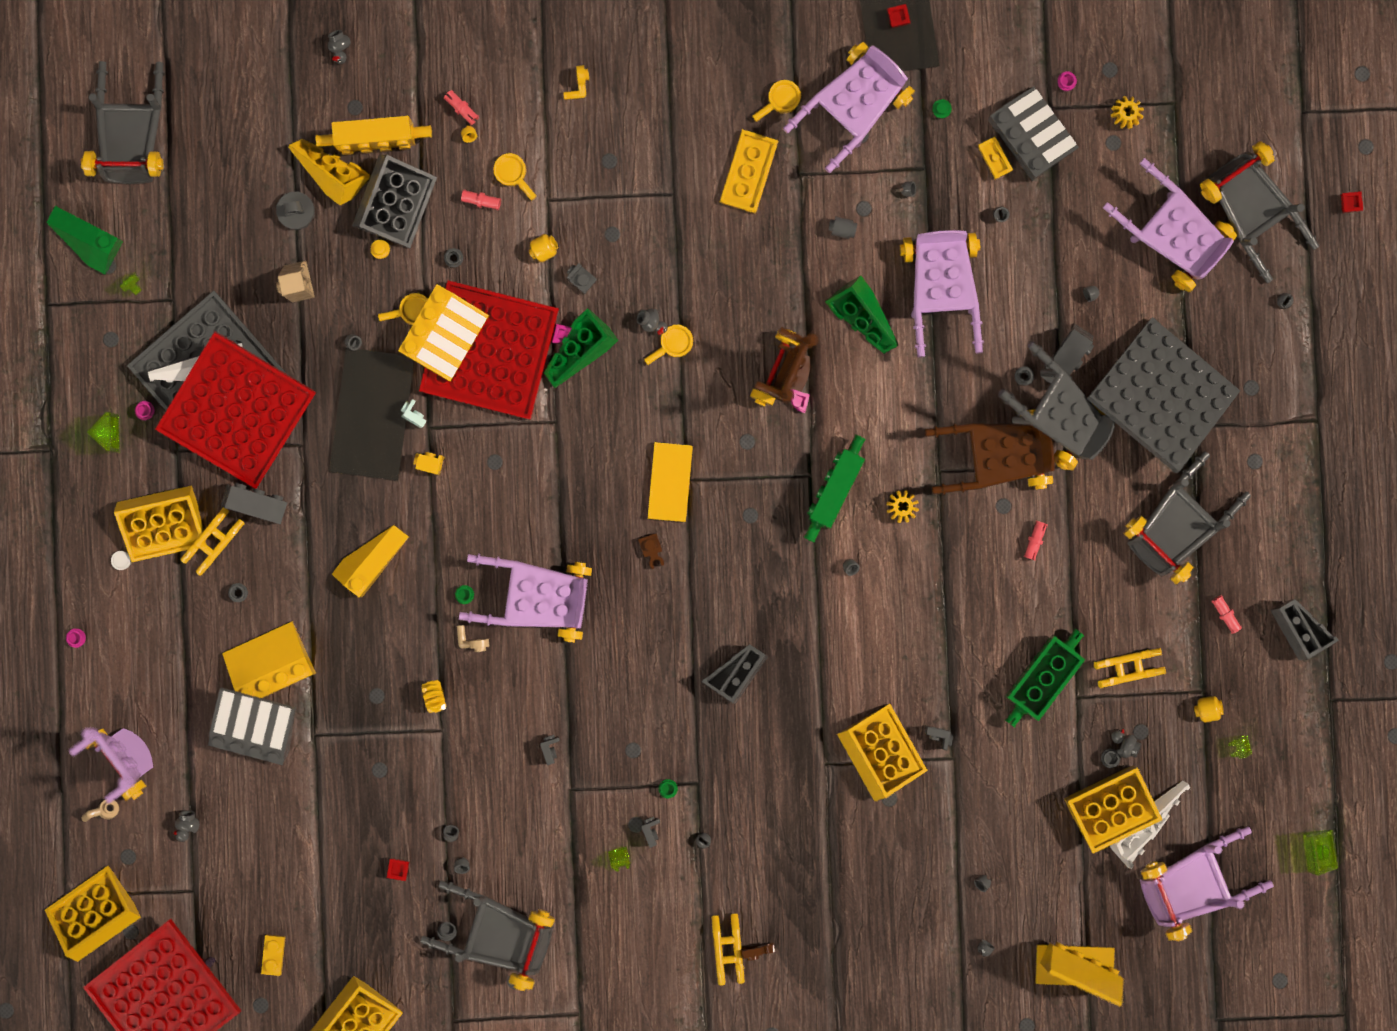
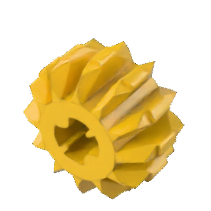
(1120, 114)
(903, 513)
(433, 696)

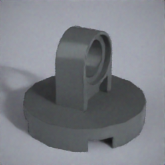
(295, 210)

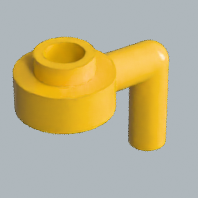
(582, 77)

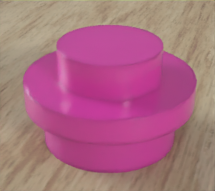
(1066, 81)
(144, 410)
(75, 638)

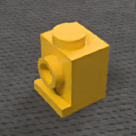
(428, 462)

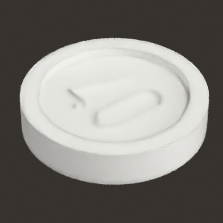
(120, 560)

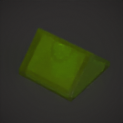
(106, 432)
(1320, 852)

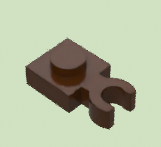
(651, 547)
(754, 952)

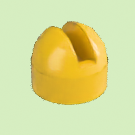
(468, 138)

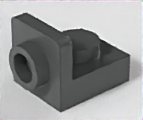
(580, 278)
(937, 733)
(549, 752)
(651, 835)

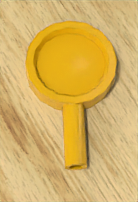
(783, 98)
(511, 171)
(409, 309)
(675, 342)

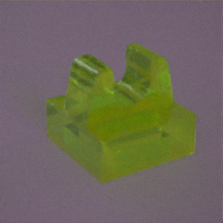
(131, 283)
(1243, 747)
(619, 858)

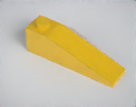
(334, 177)
(365, 564)

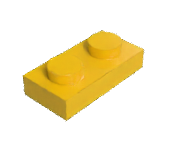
(995, 158)
(273, 955)

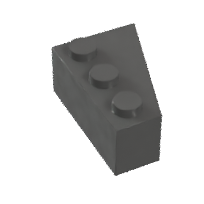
(1072, 350)
(254, 503)
(1302, 630)

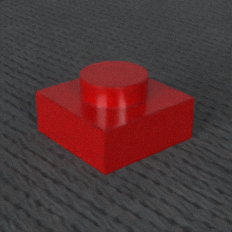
(898, 16)
(1352, 202)
(398, 869)

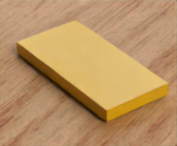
(748, 171)
(670, 482)
(1102, 954)

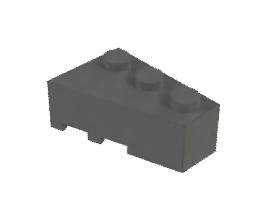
(736, 674)

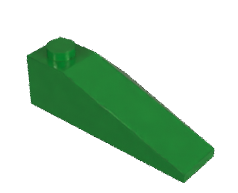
(86, 240)
(860, 308)
(582, 346)

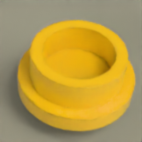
(380, 249)

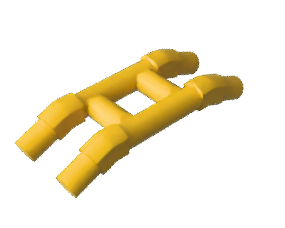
(212, 553)
(1139, 674)
(736, 941)

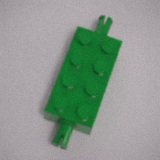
(836, 488)
(1044, 678)

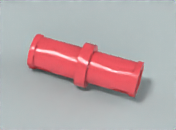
(461, 107)
(481, 200)
(1035, 540)
(1226, 614)

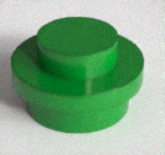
(941, 108)
(464, 594)
(668, 788)

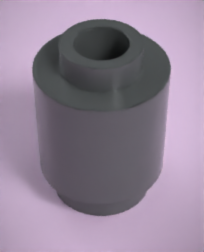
(842, 227)

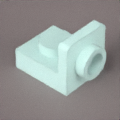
(413, 417)

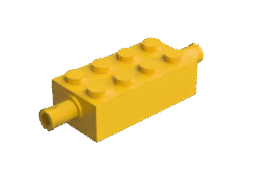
(373, 134)

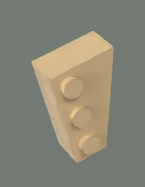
(295, 282)

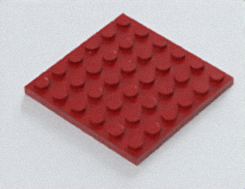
(506, 357)
(235, 410)
(162, 988)

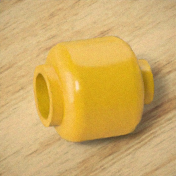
(543, 248)
(1209, 709)

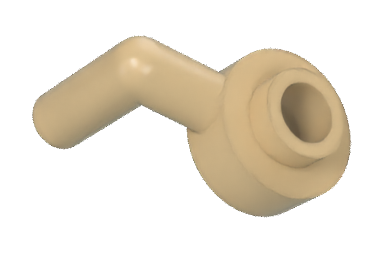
(477, 644)
(102, 811)

